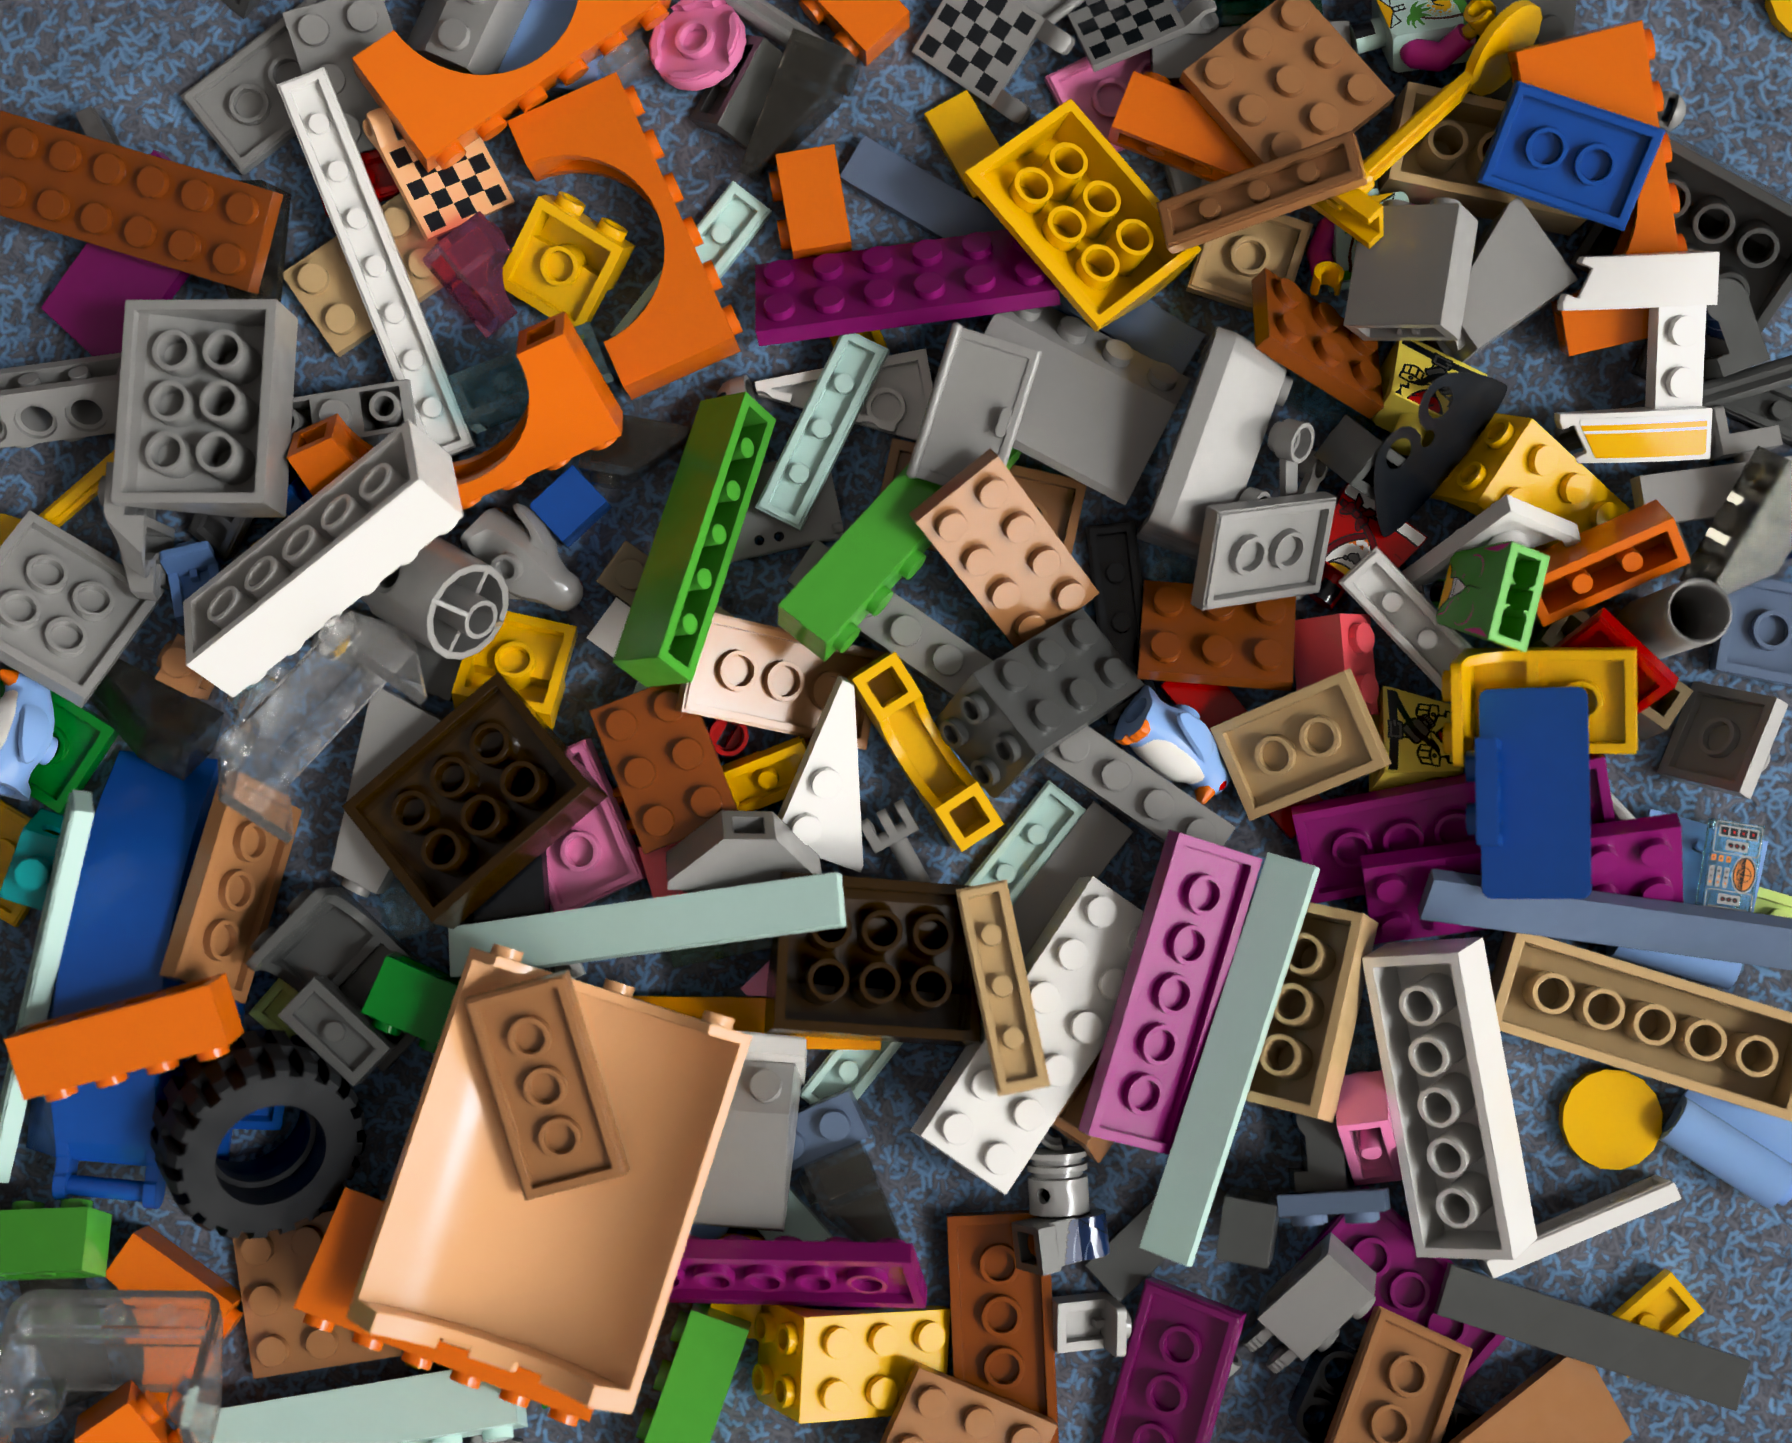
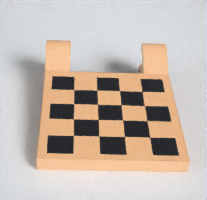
(441, 197)

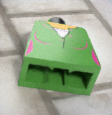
(1492, 593)

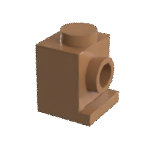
(179, 676)

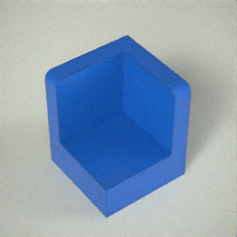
(570, 506)

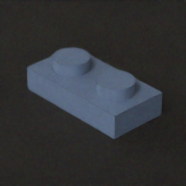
(828, 1127)

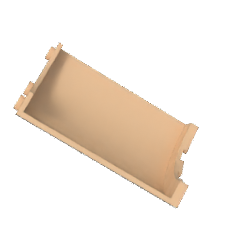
(572, 1275)

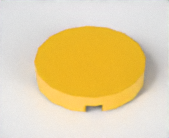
(1610, 1118)

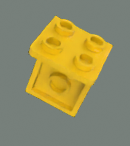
(1528, 464)
(1603, 672)
(844, 1361)

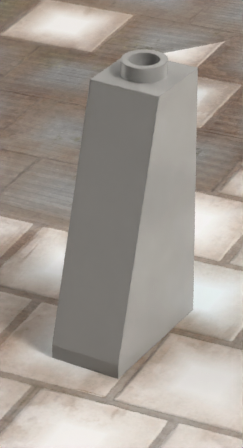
(388, 731)

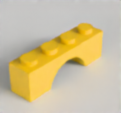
(927, 761)

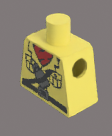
(1405, 378)
(1413, 739)

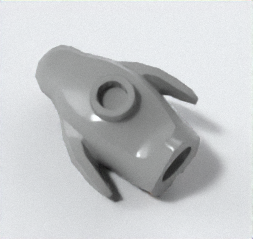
(524, 556)

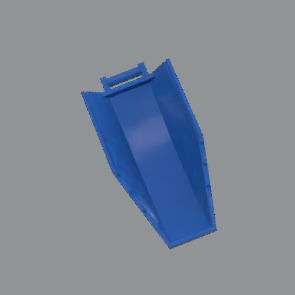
(113, 951)

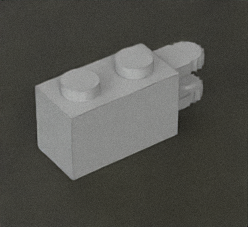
(1313, 1303)

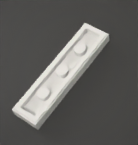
(1590, 1221)

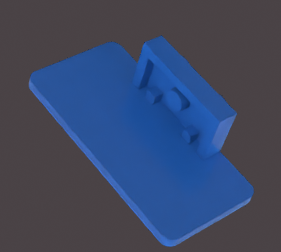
(1532, 793)

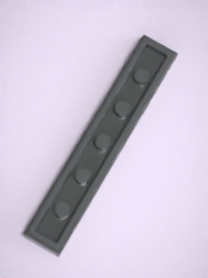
(1592, 1336)

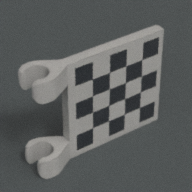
(1124, 28)
(984, 45)

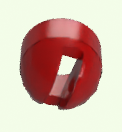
(735, 742)

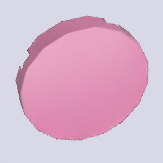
(697, 44)

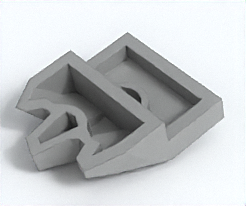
(139, 541)

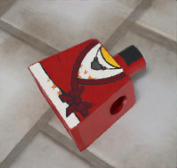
(1353, 536)

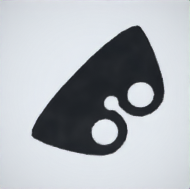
(1406, 488)

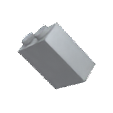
(1415, 275)

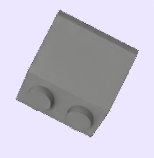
(467, 33)

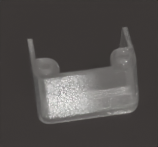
(308, 711)
(104, 1339)

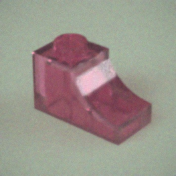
(471, 271)

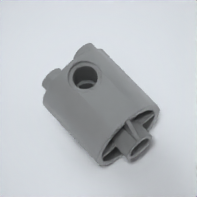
(443, 600)

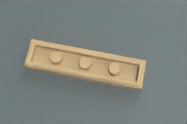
(1002, 988)

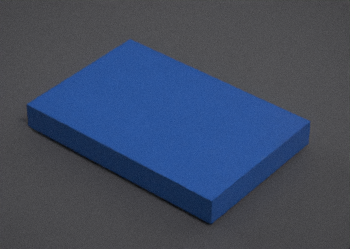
(1570, 155)

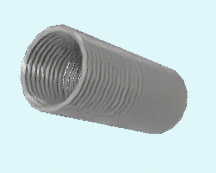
(1679, 617)

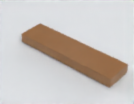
(1262, 192)

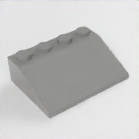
(1092, 400)
(205, 406)
(755, 1151)

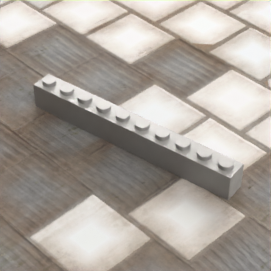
(1083, 758)

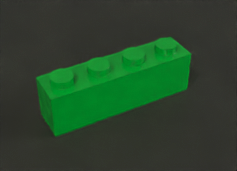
(411, 999)

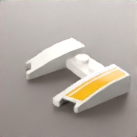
(1673, 420)

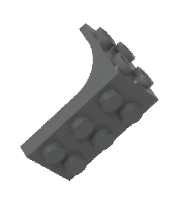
(1035, 700)
(331, 938)

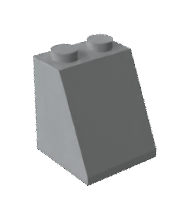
(1510, 280)

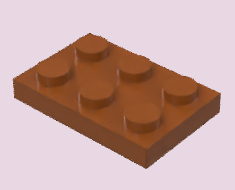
(1315, 343)
(1218, 646)
(662, 765)

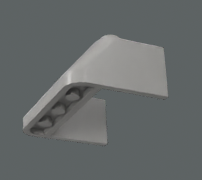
(1215, 439)

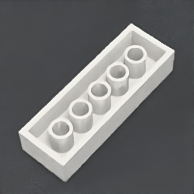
(321, 559)
(1074, 990)
(1450, 1099)

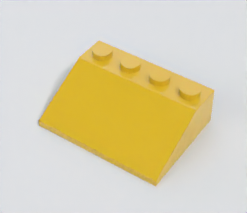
(1080, 215)

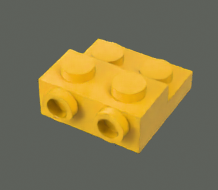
(566, 259)
(530, 656)

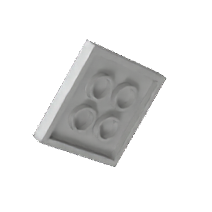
(64, 609)

